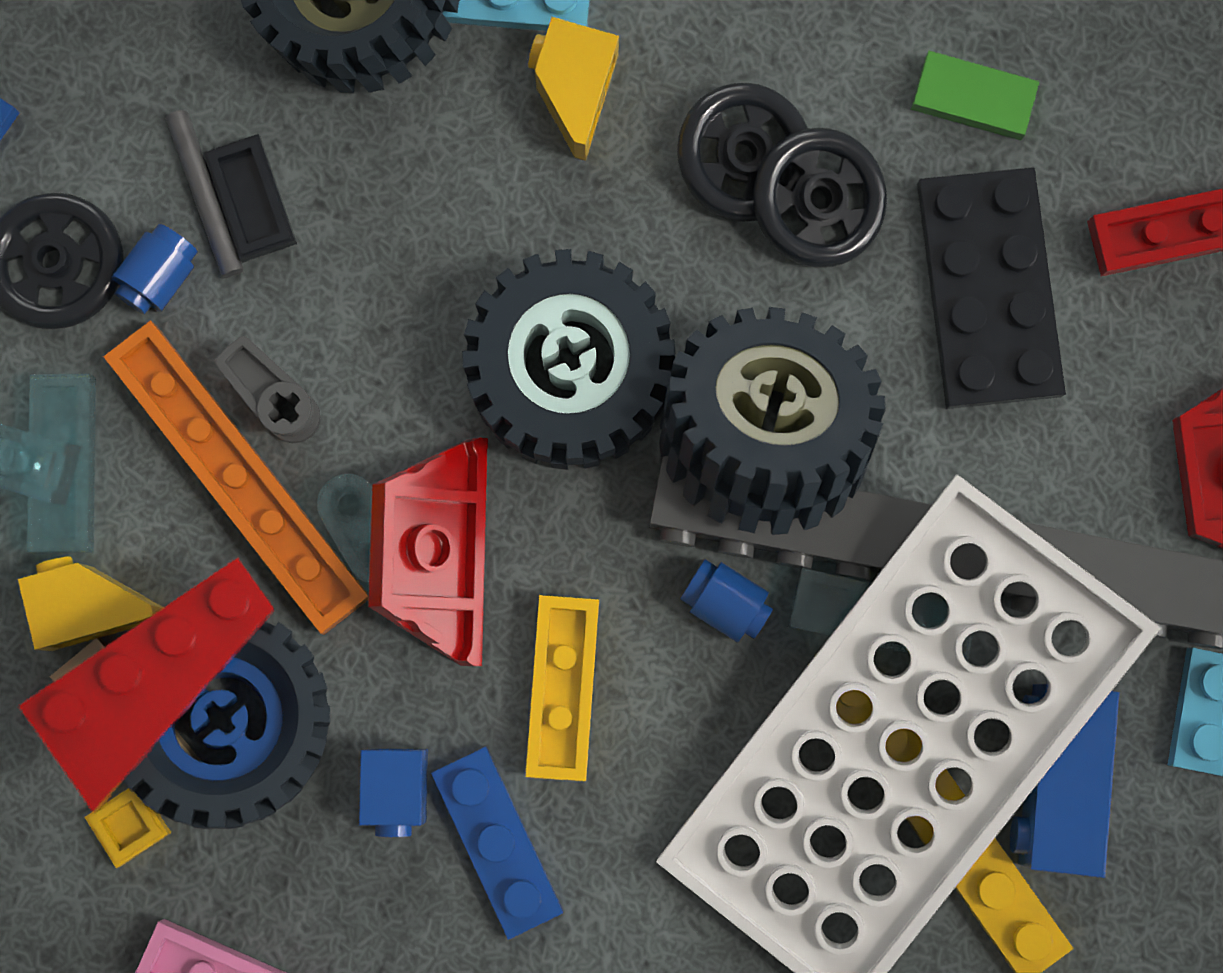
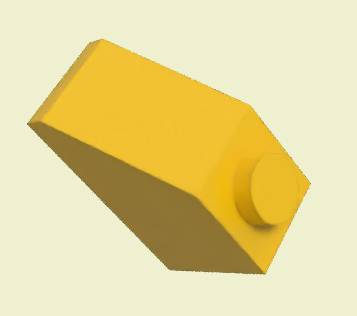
(573, 77)
(77, 604)

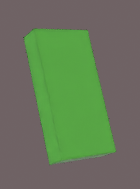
(975, 95)

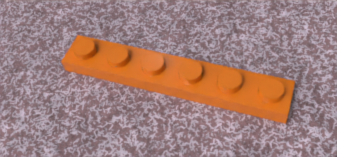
(237, 477)

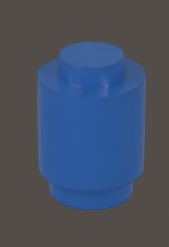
(154, 269)
(727, 601)

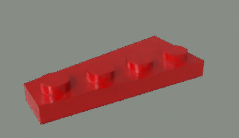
(131, 692)

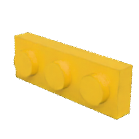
(562, 688)

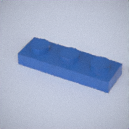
(497, 843)

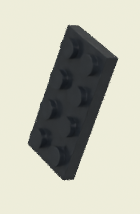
(990, 288)

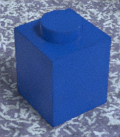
(393, 790)

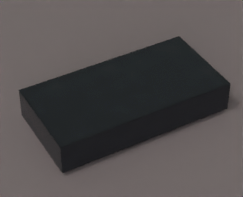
(250, 198)

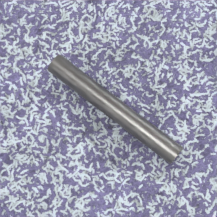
(204, 193)

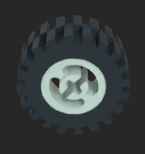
(599, 417)

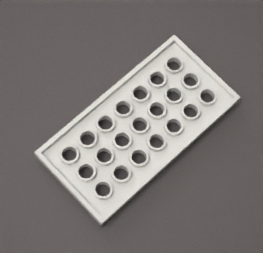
(999, 779)

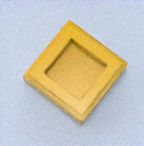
(126, 827)

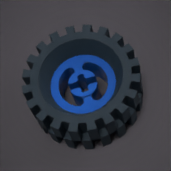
(265, 770)

